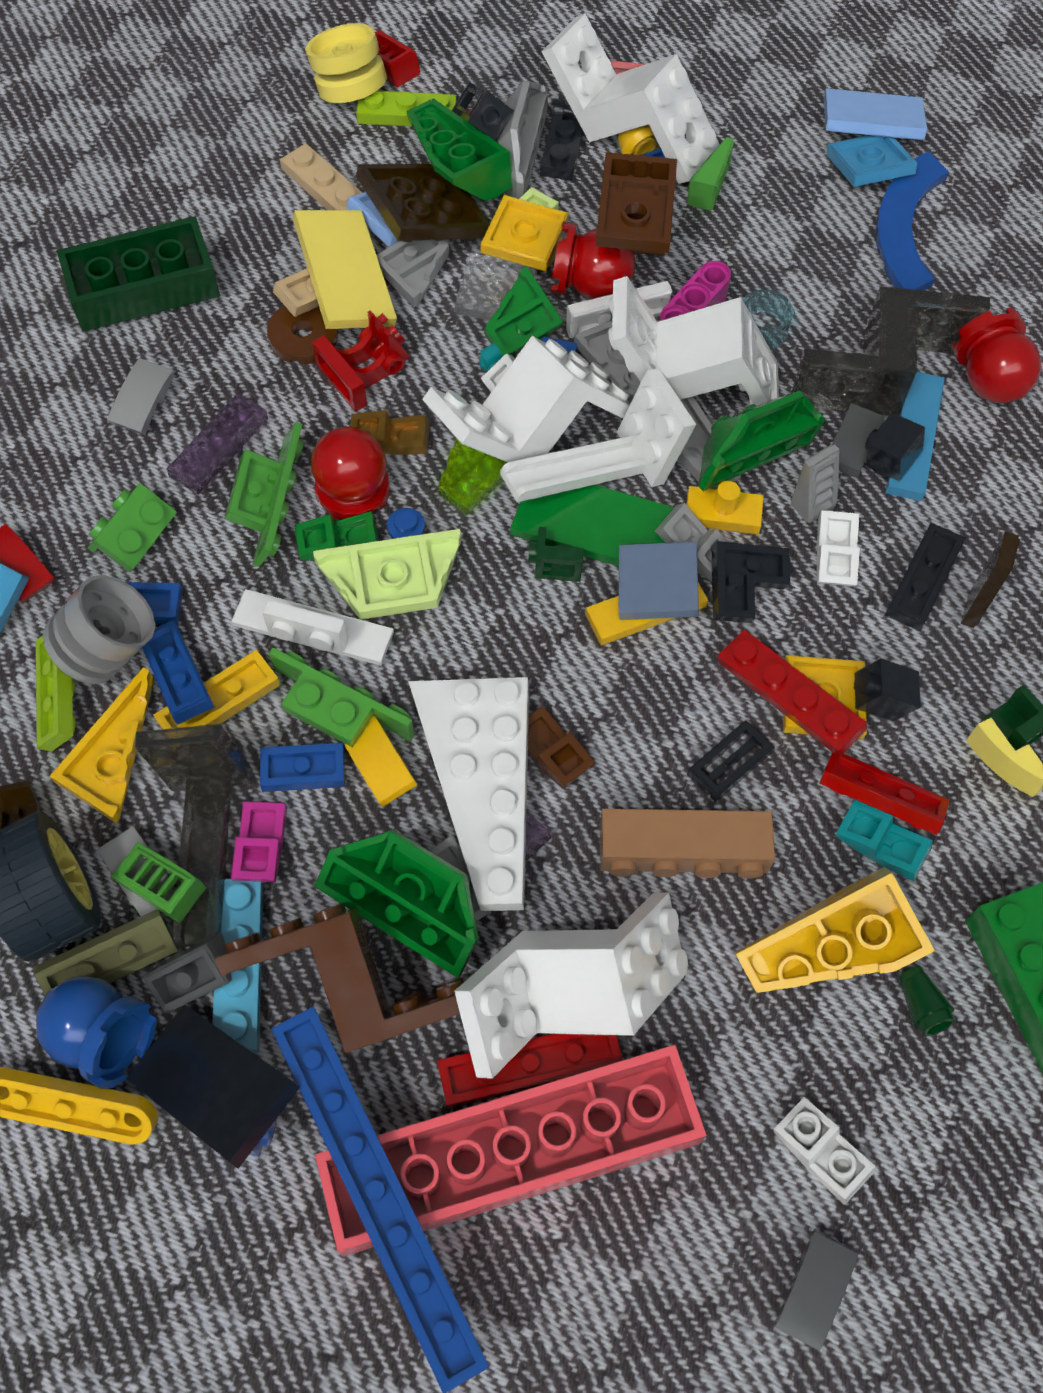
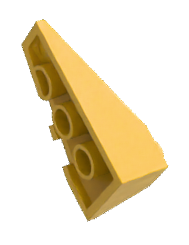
(844, 936)

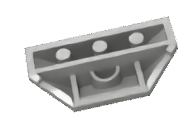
(524, 132)

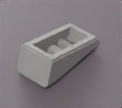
(817, 484)

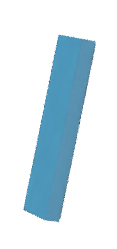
(923, 408)

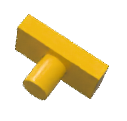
(726, 508)

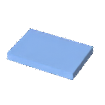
(874, 114)

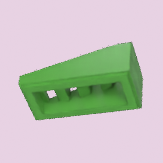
(710, 177)
(182, 898)

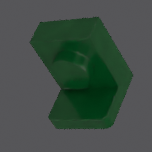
(555, 562)

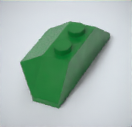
(758, 437)
(405, 895)

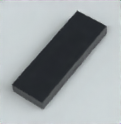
(925, 577)

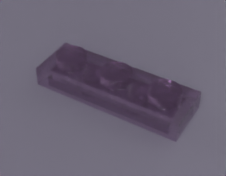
(217, 443)

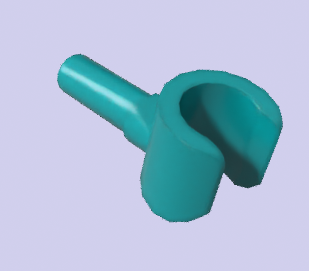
(489, 357)

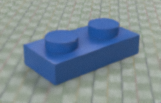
(302, 767)

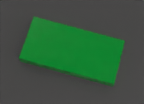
(591, 520)

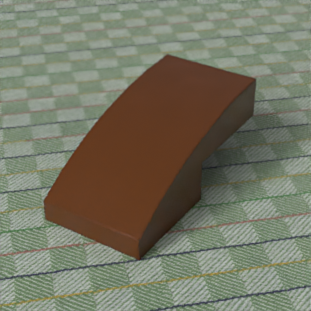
(555, 751)

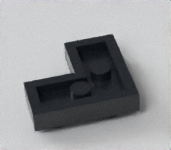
(737, 572)

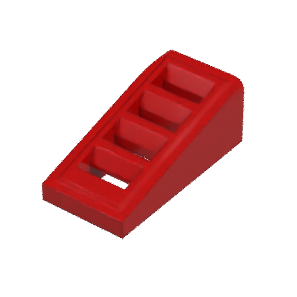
(398, 59)

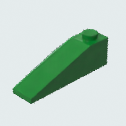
(461, 151)

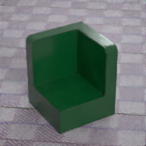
(1020, 718)

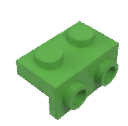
(132, 528)

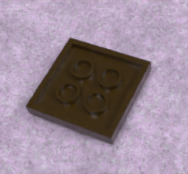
(421, 203)

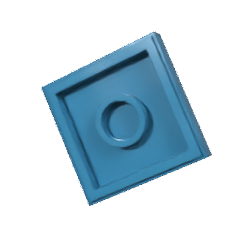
(871, 159)

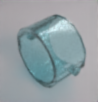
(775, 304)

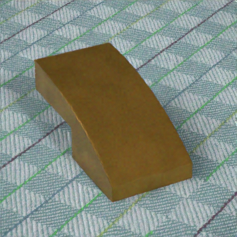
(395, 435)

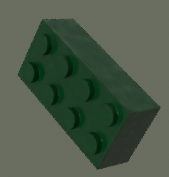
(138, 273)

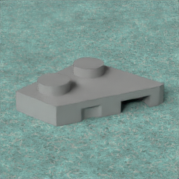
(413, 266)

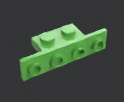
(261, 490)
(332, 706)

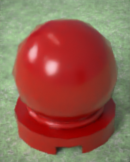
(587, 266)
(998, 356)
(350, 473)

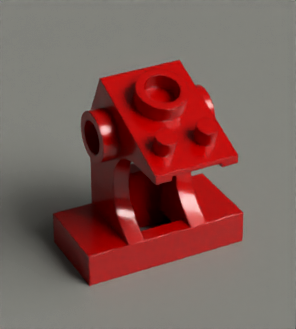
(340, 364)

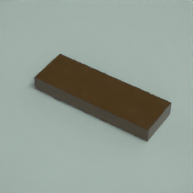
(990, 579)

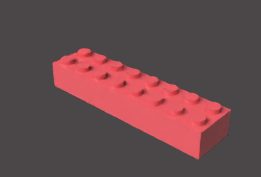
(529, 1143)

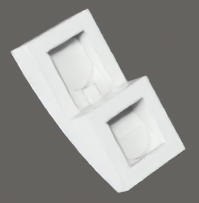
(837, 548)

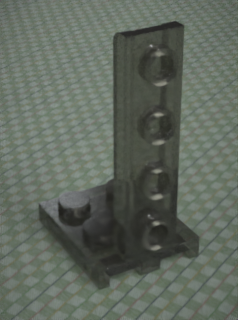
(206, 767)

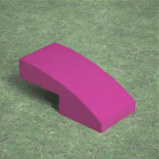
(260, 842)

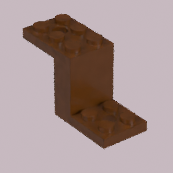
(636, 203)
(347, 977)

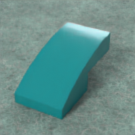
(883, 842)

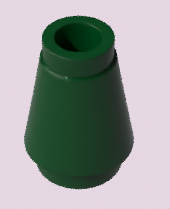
(926, 1003)

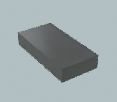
(852, 438)

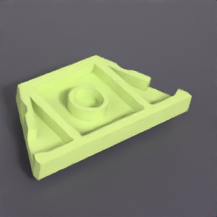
(391, 573)

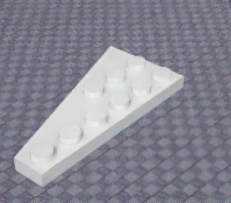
(482, 761)

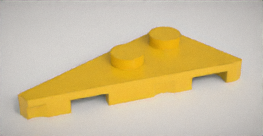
(104, 758)

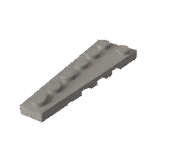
(596, 347)

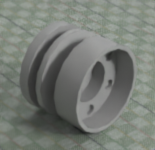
(98, 629)

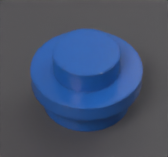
(405, 523)

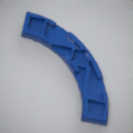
(895, 220)

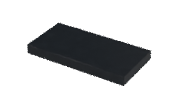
(212, 1085)

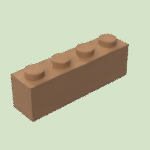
(686, 842)

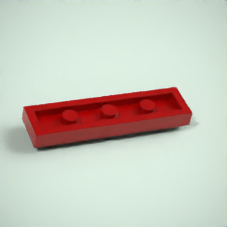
(792, 693)
(536, 1064)

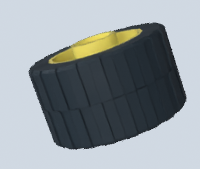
(42, 889)

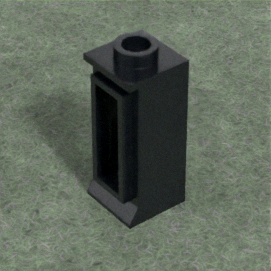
(488, 113)

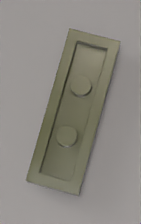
(111, 954)

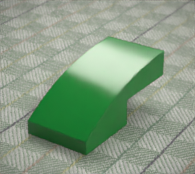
(326, 533)

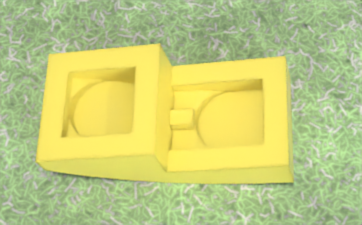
(1018, 767)

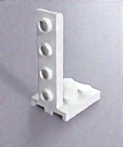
(648, 444)

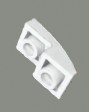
(824, 1151)

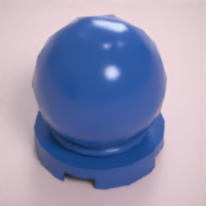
(94, 1029)

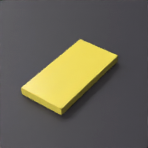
(343, 267)

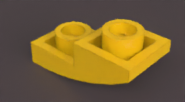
(381, 764)

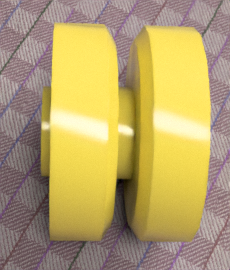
(346, 63)

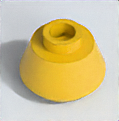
(637, 141)

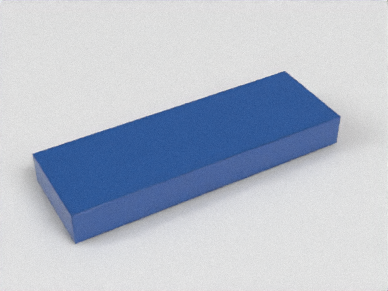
(176, 674)

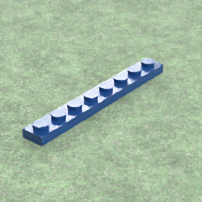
(380, 1202)

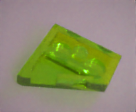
(469, 477)

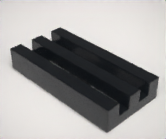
(707, 782)

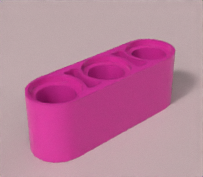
(703, 289)

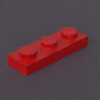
(885, 792)

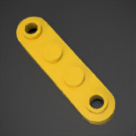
(76, 1107)

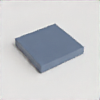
(658, 580)

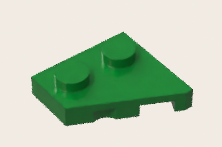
(522, 314)

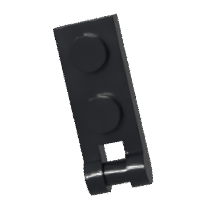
(562, 144)

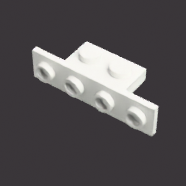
(313, 627)

